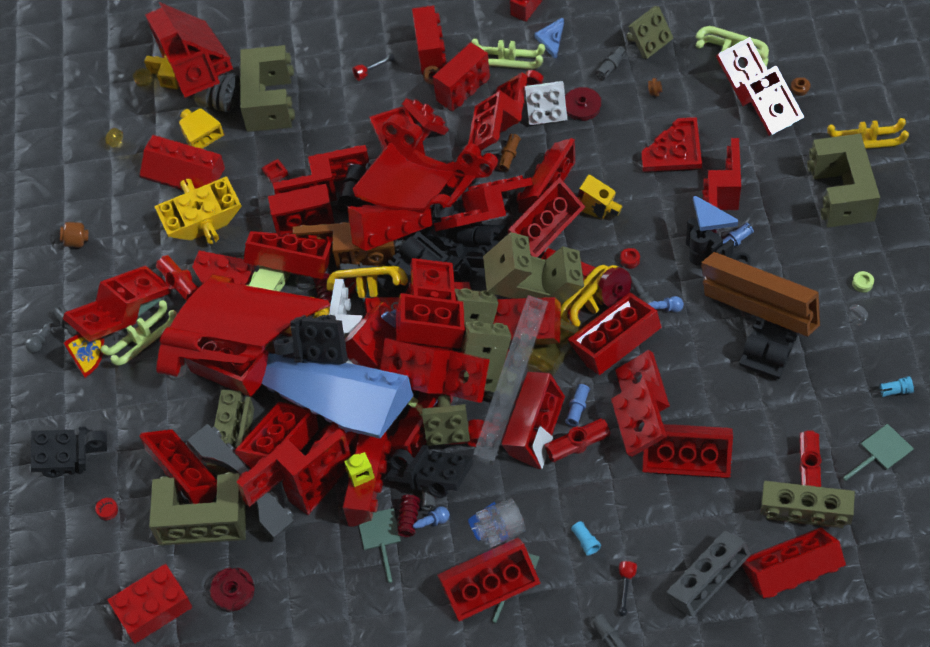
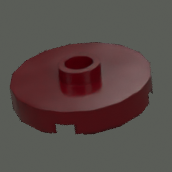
(582, 103)
(613, 286)
(227, 580)

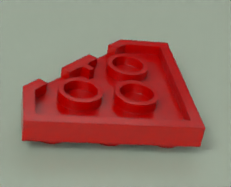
(674, 148)
(210, 263)

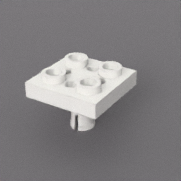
(545, 96)

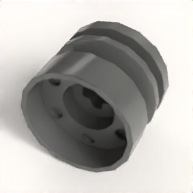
(221, 96)

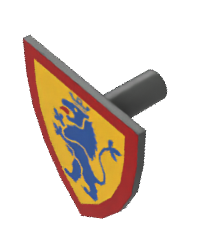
(83, 353)

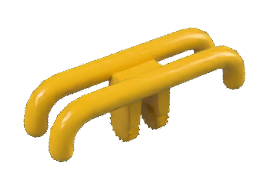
(870, 134)
(398, 275)
(584, 296)

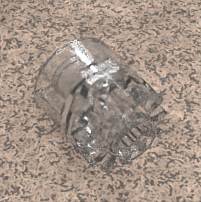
(499, 523)

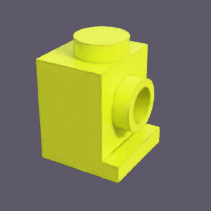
(356, 465)

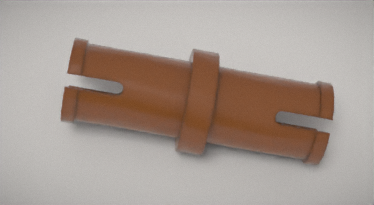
(508, 152)

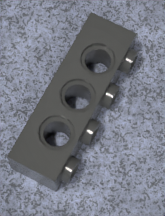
(708, 573)

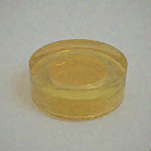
(142, 77)
(114, 137)

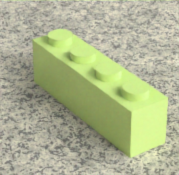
(269, 278)

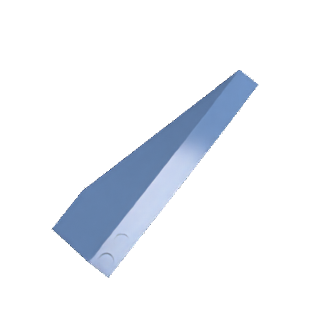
(345, 393)

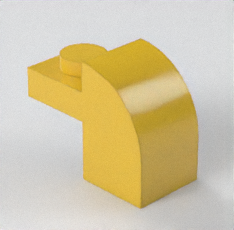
(163, 70)

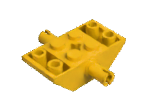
(199, 210)

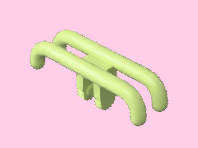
(732, 39)
(507, 55)
(140, 336)

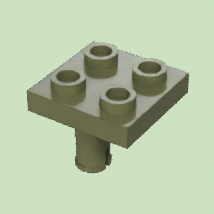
(650, 32)
(445, 423)

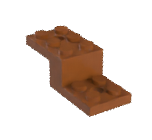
(343, 249)

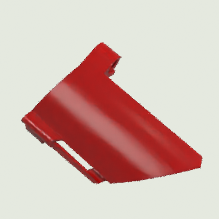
(414, 181)
(231, 315)

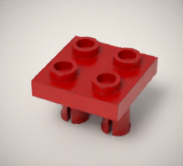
(426, 117)

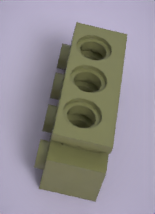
(231, 423)
(807, 504)

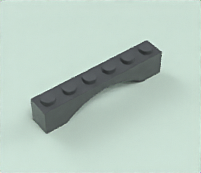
(212, 449)

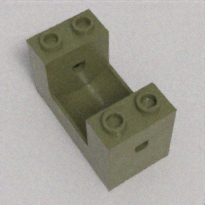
(265, 108)
(859, 196)
(516, 274)
(481, 335)
(197, 523)

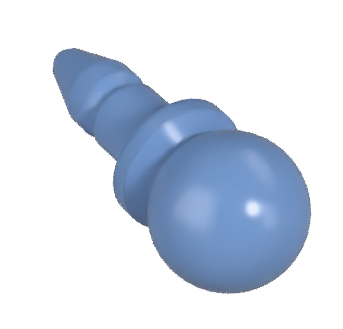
(672, 304)
(438, 516)

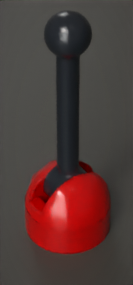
(361, 71)
(627, 571)

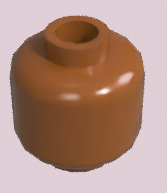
(73, 234)

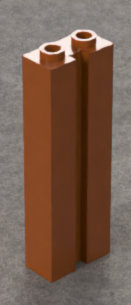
(761, 294)

